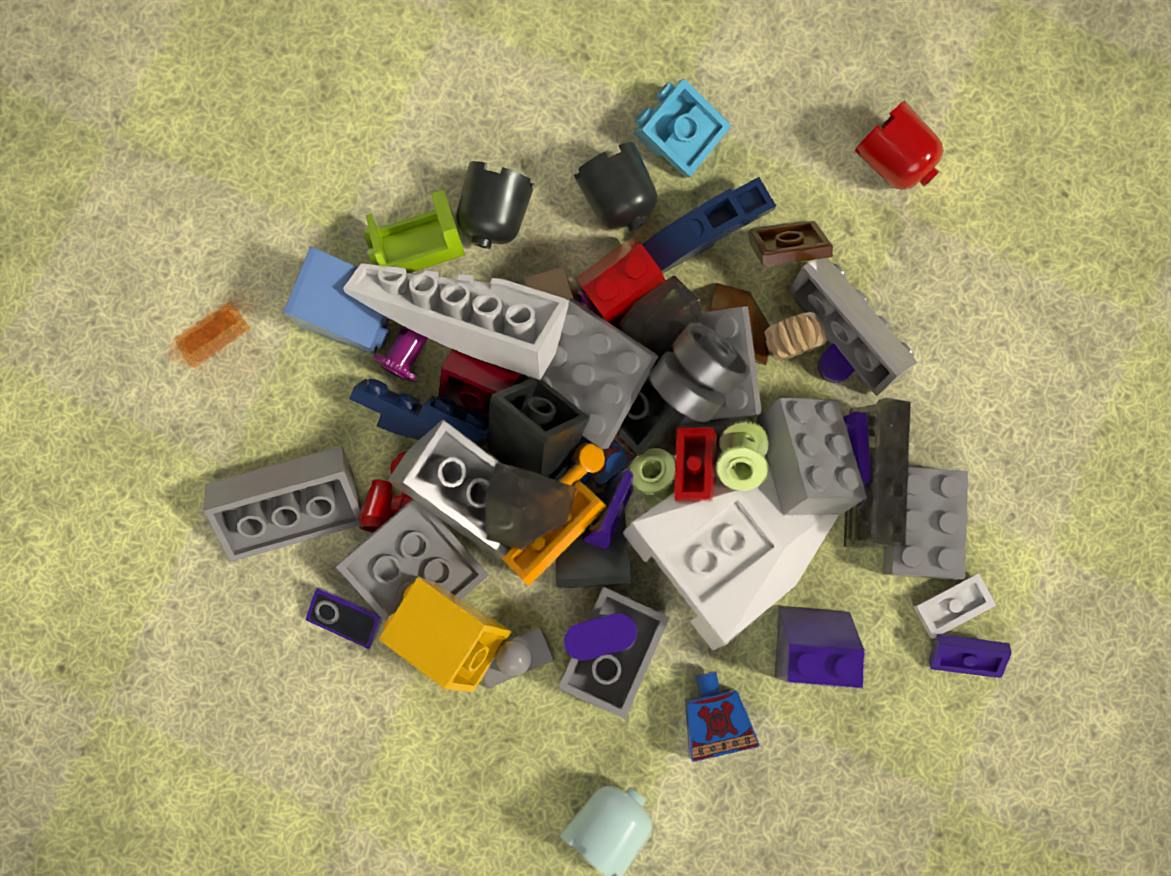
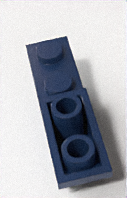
(709, 223)
(408, 418)

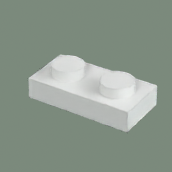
(954, 605)

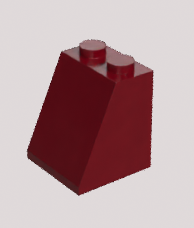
(474, 381)

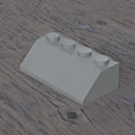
(852, 324)
(451, 481)
(283, 504)

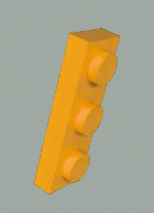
(538, 556)

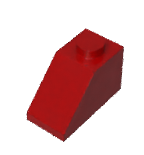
(695, 464)

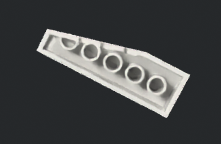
(485, 320)

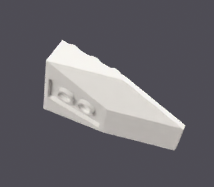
(729, 553)

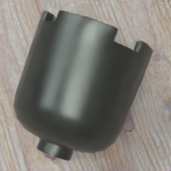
(618, 188)
(493, 204)

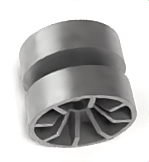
(699, 372)

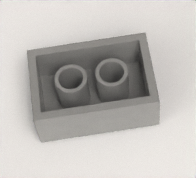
(811, 457)
(933, 527)
(616, 677)

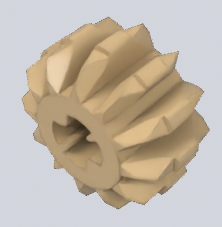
(795, 336)

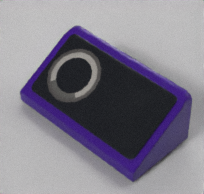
(615, 497)
(343, 617)

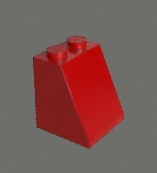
(621, 280)

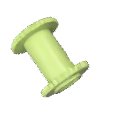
(743, 461)
(654, 475)

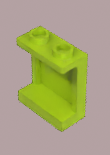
(416, 240)

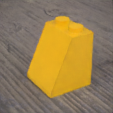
(443, 636)

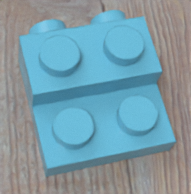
(681, 127)

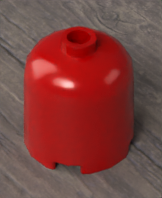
(903, 150)

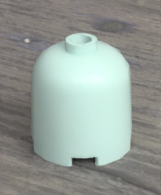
(610, 829)

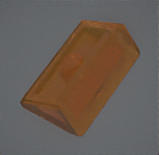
(212, 334)

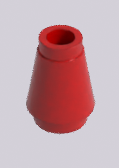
(376, 506)

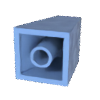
(325, 309)

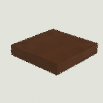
(790, 243)

